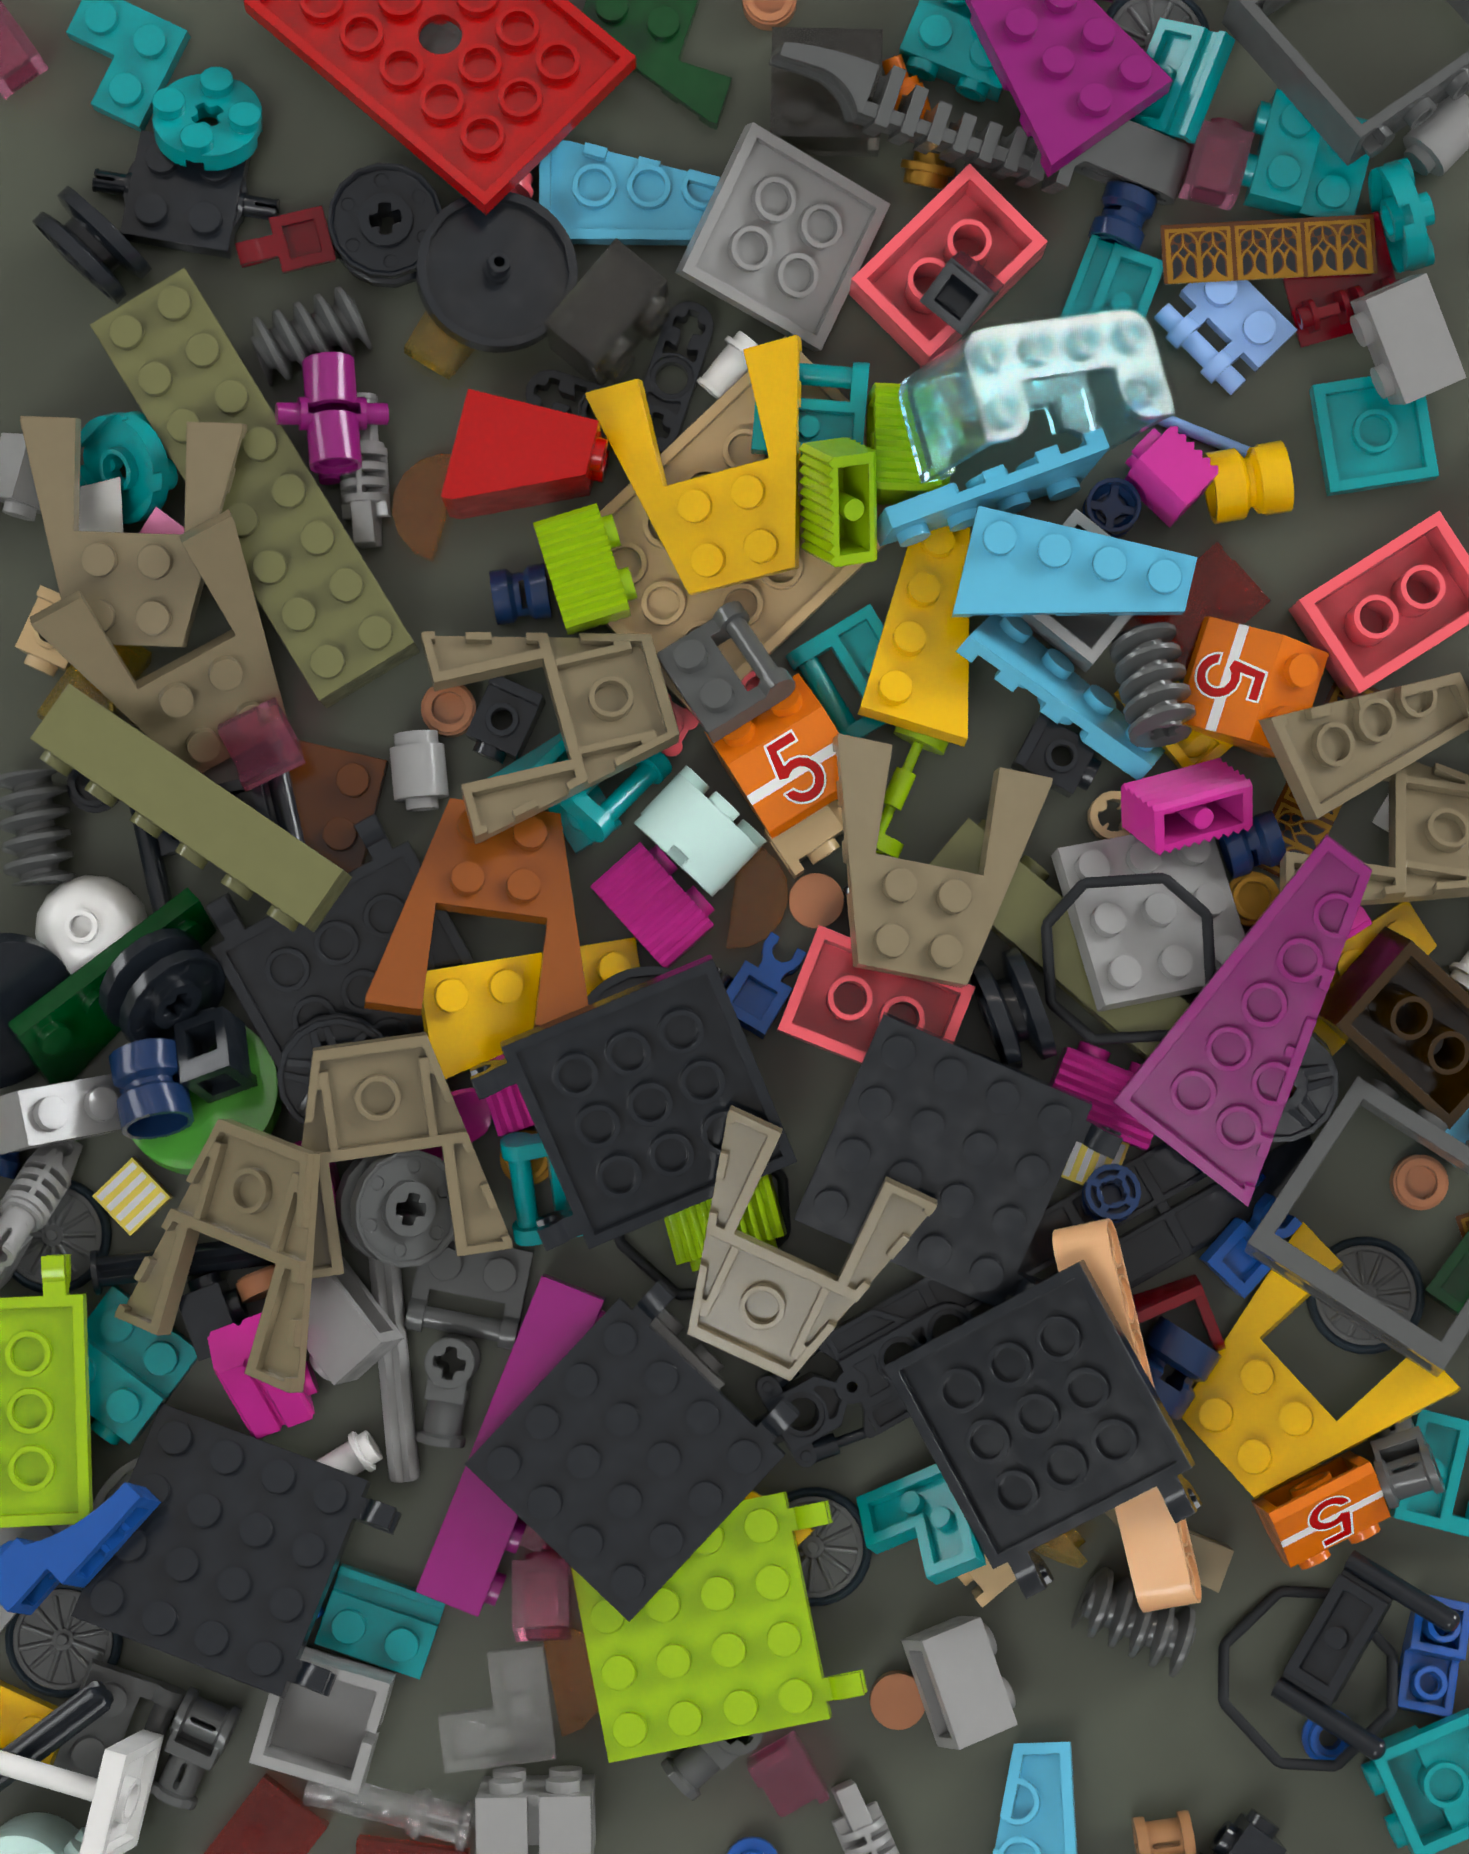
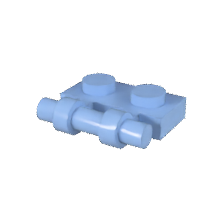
(1238, 316)

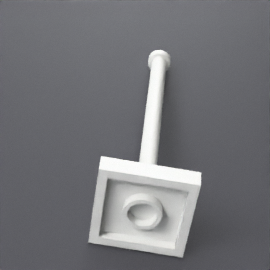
(117, 1795)

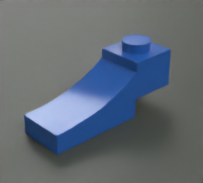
(74, 1555)

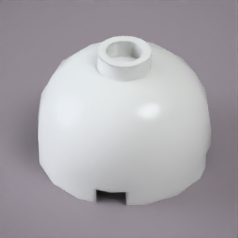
(86, 918)

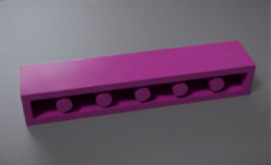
(478, 1523)

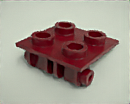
(1322, 303)

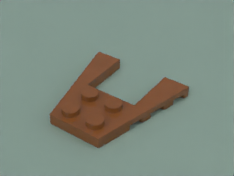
(507, 877)

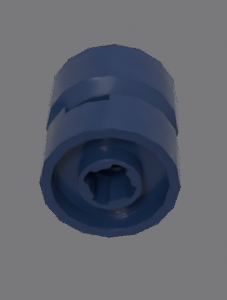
(151, 1091)
(1184, 1353)

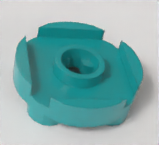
(202, 96)
(1403, 215)
(148, 470)

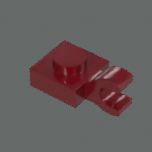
(297, 239)

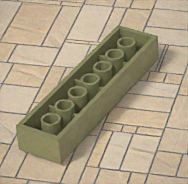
(289, 534)

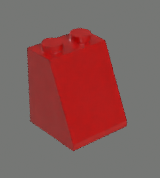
(520, 457)

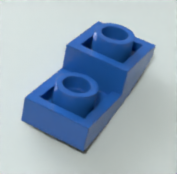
(1431, 1663)

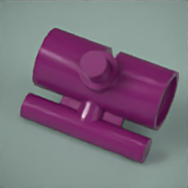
(331, 415)

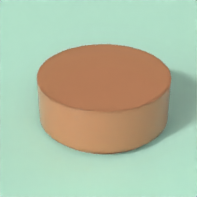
(769, 13)
(448, 710)
(816, 900)
(1419, 1182)
(255, 1285)
(896, 1700)

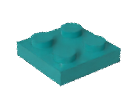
(1368, 440)

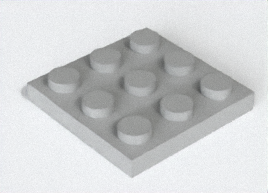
(782, 237)
(1143, 938)

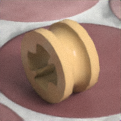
(1098, 806)

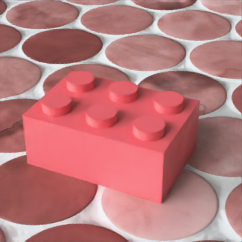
(962, 217)
(1389, 606)
(843, 1004)

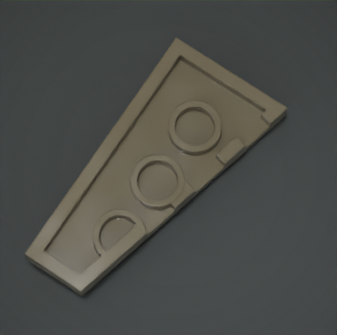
(1359, 741)

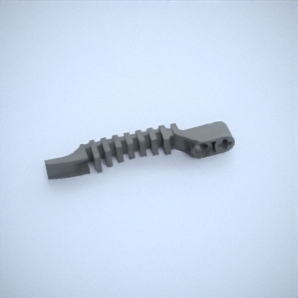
(1126, 155)

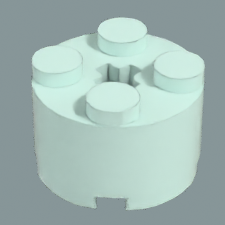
(699, 831)

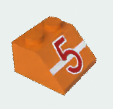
(1248, 676)
(784, 760)
(1323, 1509)

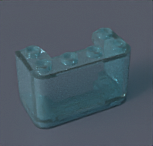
(1076, 367)

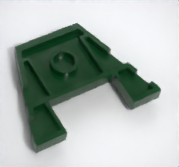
(657, 37)

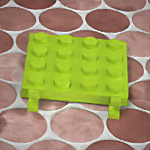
(45, 1404)
(719, 1645)

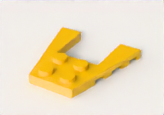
(733, 520)
(1266, 1420)

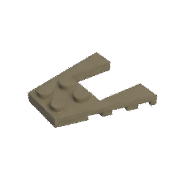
(133, 582)
(198, 691)
(605, 702)
(1424, 839)
(915, 914)
(388, 1101)
(260, 1200)
(764, 1299)

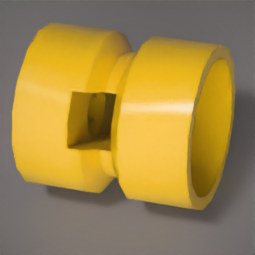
(1256, 481)

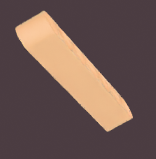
(1155, 1545)

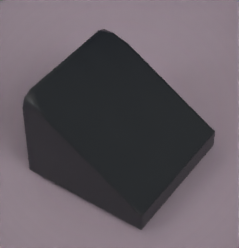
(961, 292)

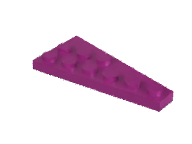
(1067, 71)
(1237, 1048)

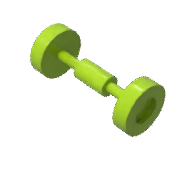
(901, 784)

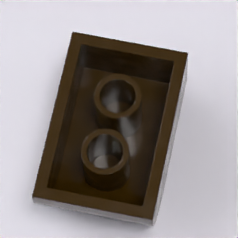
(1406, 1023)

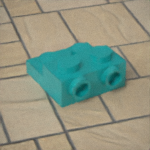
(946, 47)
(1296, 168)
(130, 1370)
(1425, 1784)

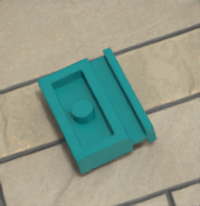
(1195, 63)
(1113, 280)
(380, 1621)

